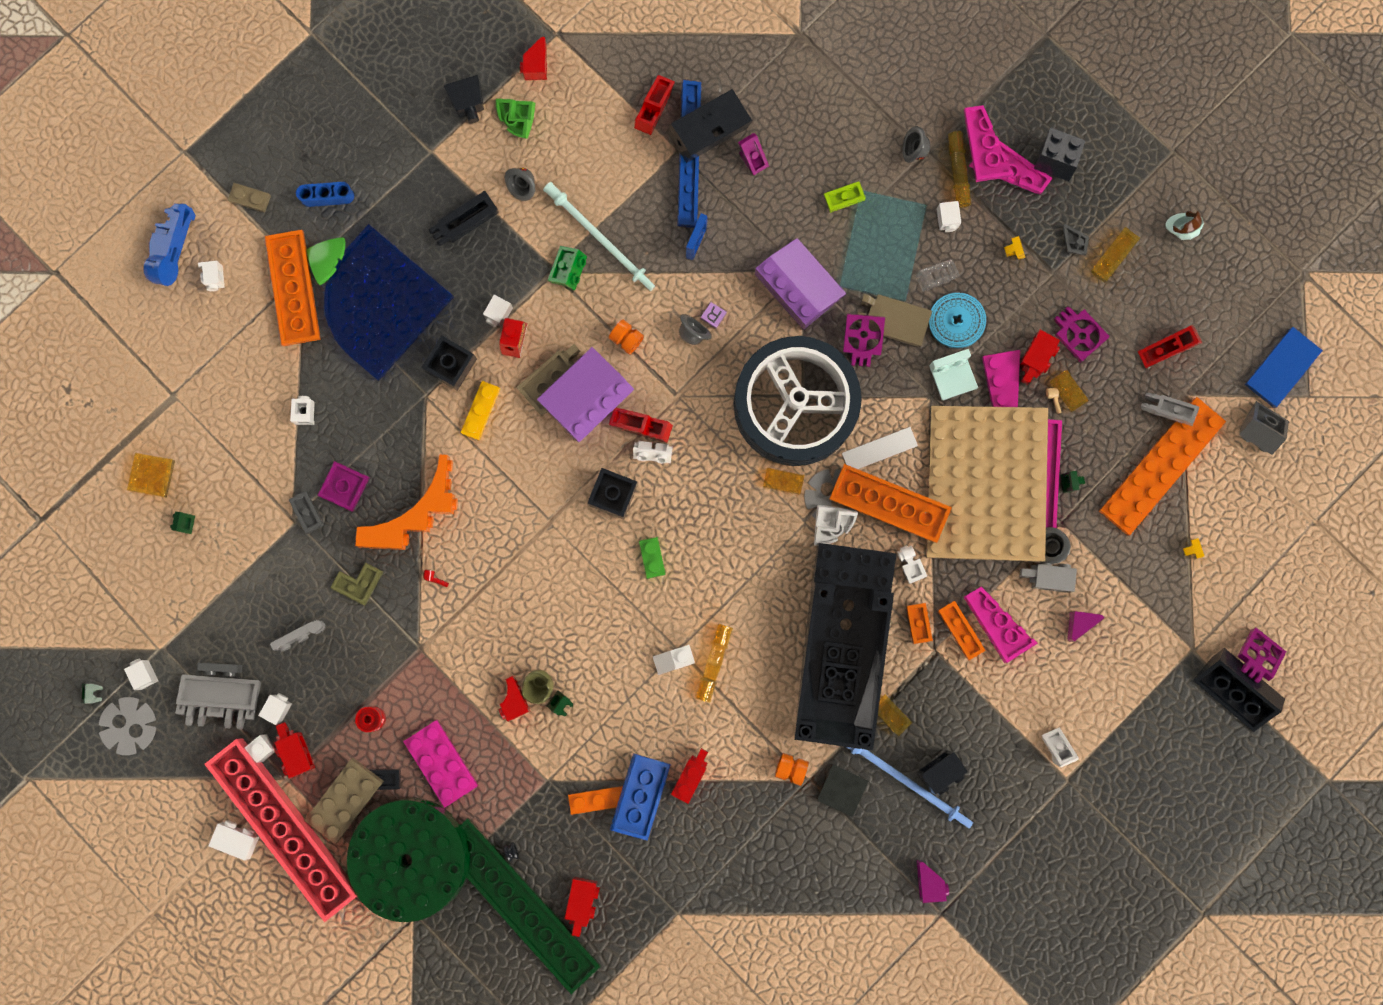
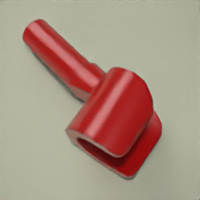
(429, 576)

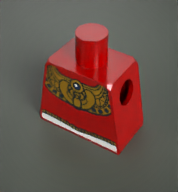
(512, 336)

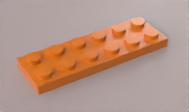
(292, 288)
(890, 503)

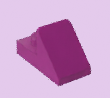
(753, 154)

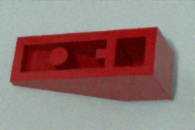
(1170, 346)

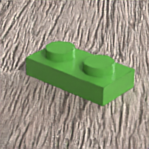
(652, 558)

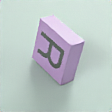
(713, 315)

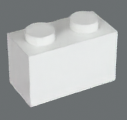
(234, 840)

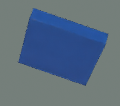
(696, 237)

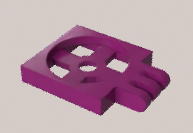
(1069, 322)
(861, 352)
(1255, 666)

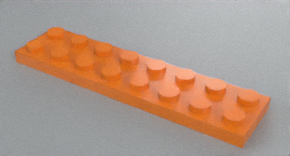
(1161, 469)

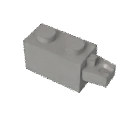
(1052, 578)

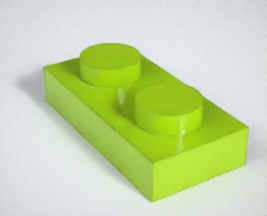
(844, 197)

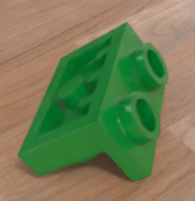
(567, 267)

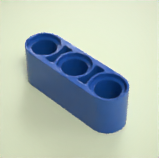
(317, 190)

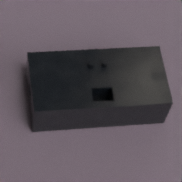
(709, 125)

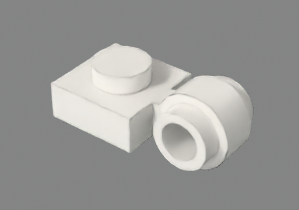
(913, 569)

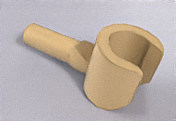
(1054, 393)

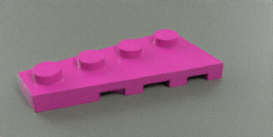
(985, 147)
(1024, 172)
(1003, 378)
(1002, 631)

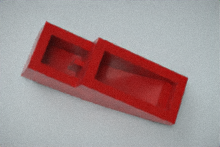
(654, 105)
(641, 424)

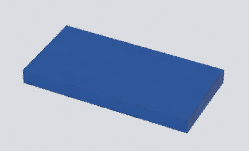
(1283, 367)
(640, 797)

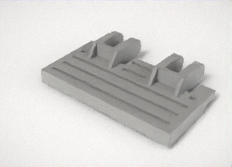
(215, 695)

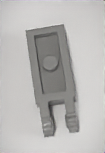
(1171, 408)
(299, 635)

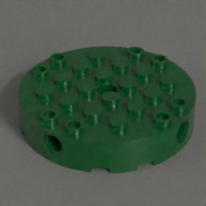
(379, 863)

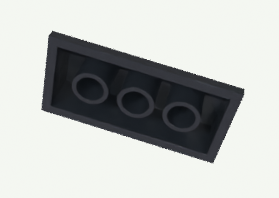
(1245, 699)

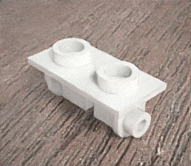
(644, 452)

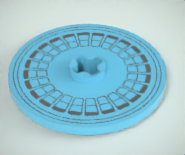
(959, 334)

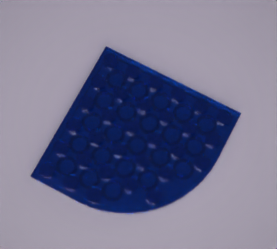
(380, 302)

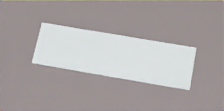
(880, 449)

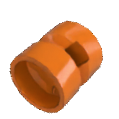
(625, 336)
(791, 769)

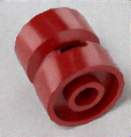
(370, 719)

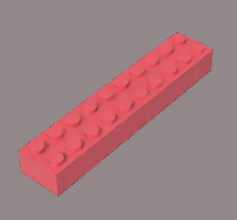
(282, 829)

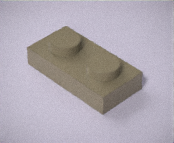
(249, 197)

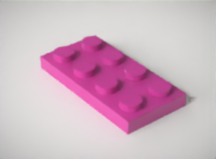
(440, 763)

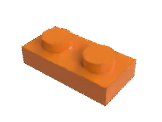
(919, 623)

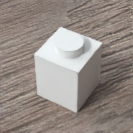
(948, 216)
(497, 311)
(140, 674)
(275, 708)
(261, 748)

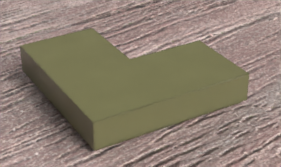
(360, 588)

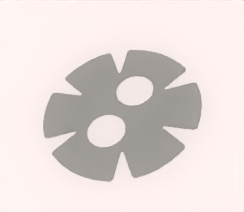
(816, 498)
(126, 742)

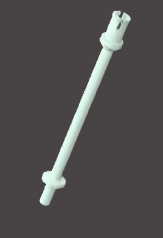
(560, 199)

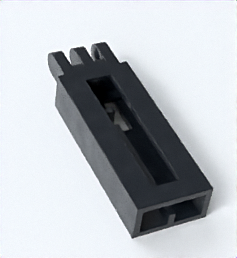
(470, 214)

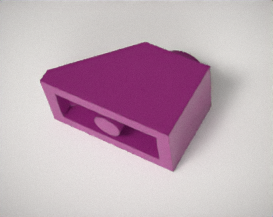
(931, 886)

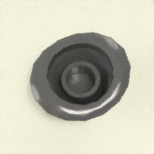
(915, 145)
(520, 183)
(693, 331)
(1056, 545)

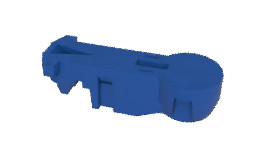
(167, 245)

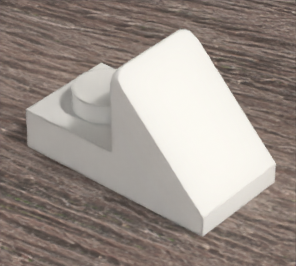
(673, 659)
(1059, 747)

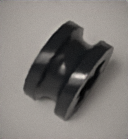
(511, 851)

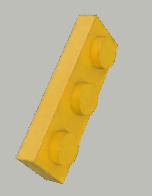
(480, 410)

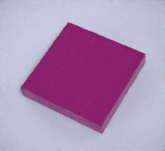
(343, 486)

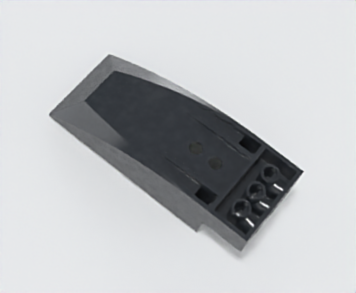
(841, 666)

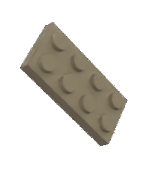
(344, 800)

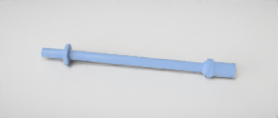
(952, 812)

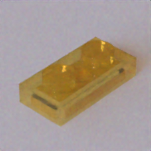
(1069, 391)
(783, 481)
(893, 716)

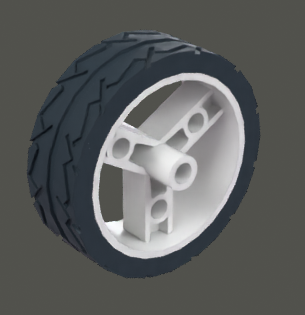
(774, 358)

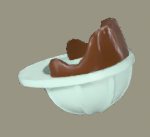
(1185, 225)

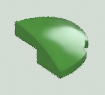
(516, 115)
(324, 258)

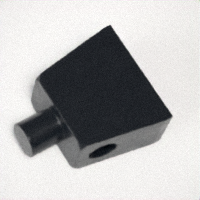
(466, 97)

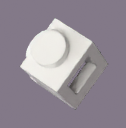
(212, 275)
(297, 406)

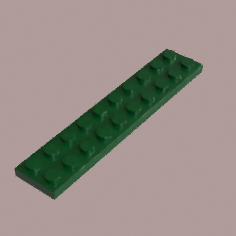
(526, 912)

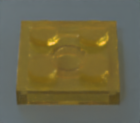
(151, 475)

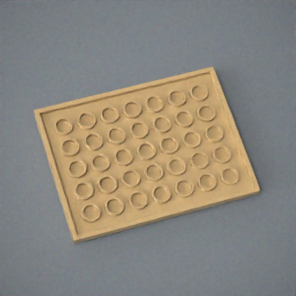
(994, 478)

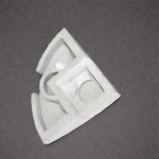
(832, 523)

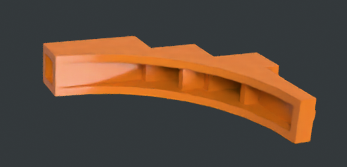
(418, 519)

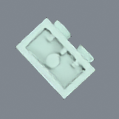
(953, 375)

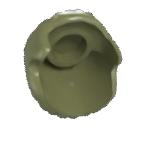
(537, 687)

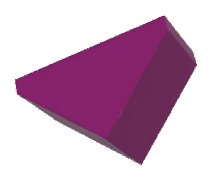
(1081, 623)

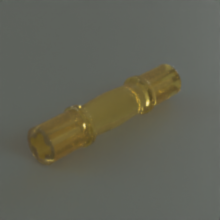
(959, 169)
(714, 663)

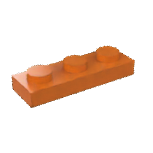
(961, 630)
(594, 800)

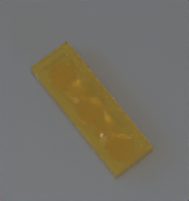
(1115, 254)

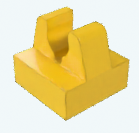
(1015, 248)
(1195, 548)

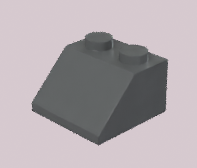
(1264, 428)

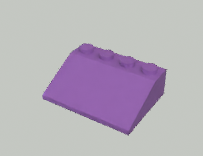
(799, 283)
(585, 394)

